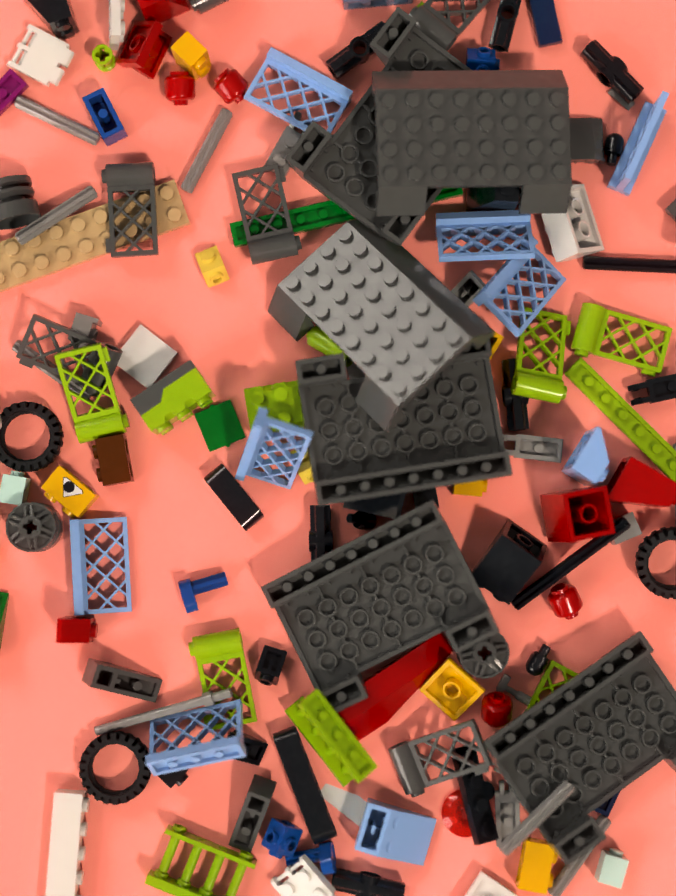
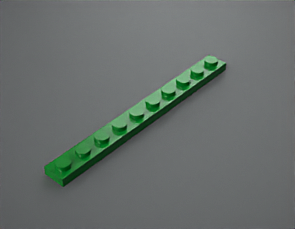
(312, 218)

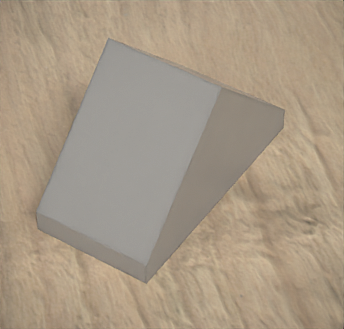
(468, 288)

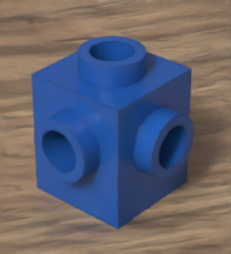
(482, 59)
(281, 838)

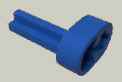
(191, 588)
(324, 854)

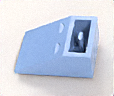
(394, 833)

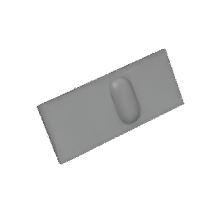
(619, 99)

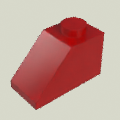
(76, 629)

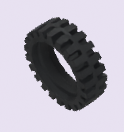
(55, 441)
(642, 562)
(89, 780)

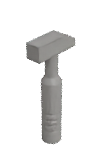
(519, 695)

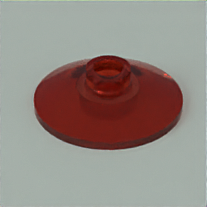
(452, 815)

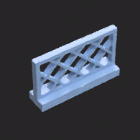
(303, 76)
(638, 145)
(484, 225)
(504, 276)
(256, 446)
(79, 560)
(196, 753)

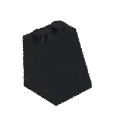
(56, 15)
(492, 198)
(384, 506)
(509, 562)

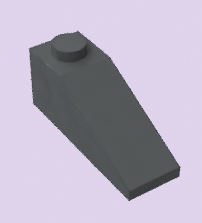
(121, 680)
(252, 813)

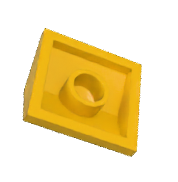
(452, 689)

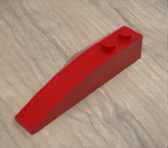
(394, 685)

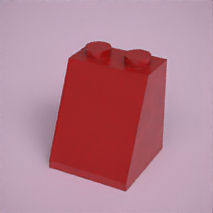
(162, 9)
(640, 485)
(577, 514)

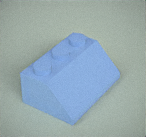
(589, 459)

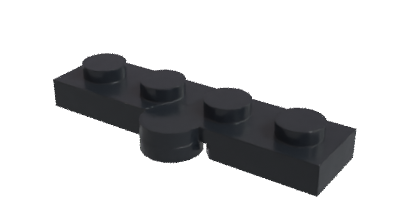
(476, 799)

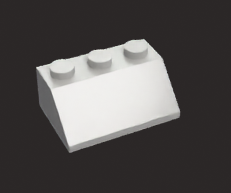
(574, 232)

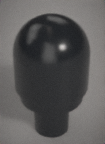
(613, 148)
(362, 520)
(538, 661)

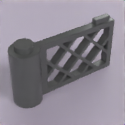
(438, 27)
(125, 179)
(273, 244)
(97, 379)
(413, 771)

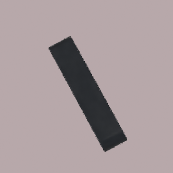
(304, 784)

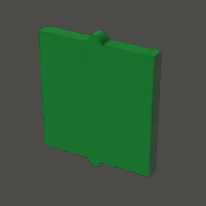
(220, 425)

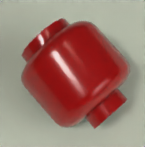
(231, 86)
(180, 87)
(565, 600)
(496, 710)

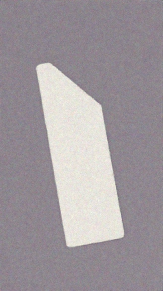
(346, 802)

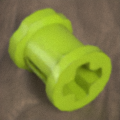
(97, 56)

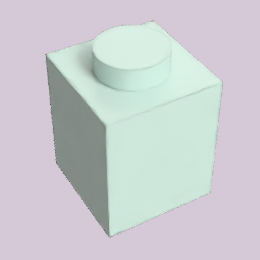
(14, 488)
(611, 868)

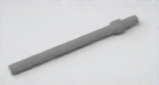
(207, 699)

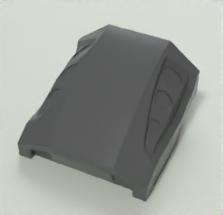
(586, 140)

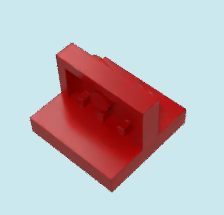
(144, 48)

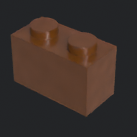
(113, 460)

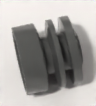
(15, 202)
(48, 527)
(492, 663)

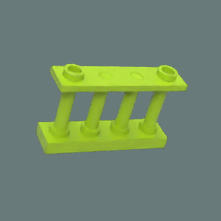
(331, 738)
(182, 886)

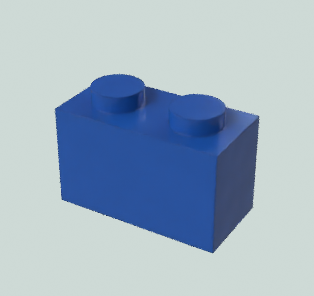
(105, 117)

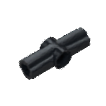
(504, 27)
(347, 59)
(611, 71)
(515, 405)
(320, 531)
(366, 884)

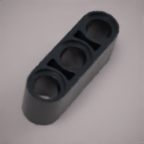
(233, 497)

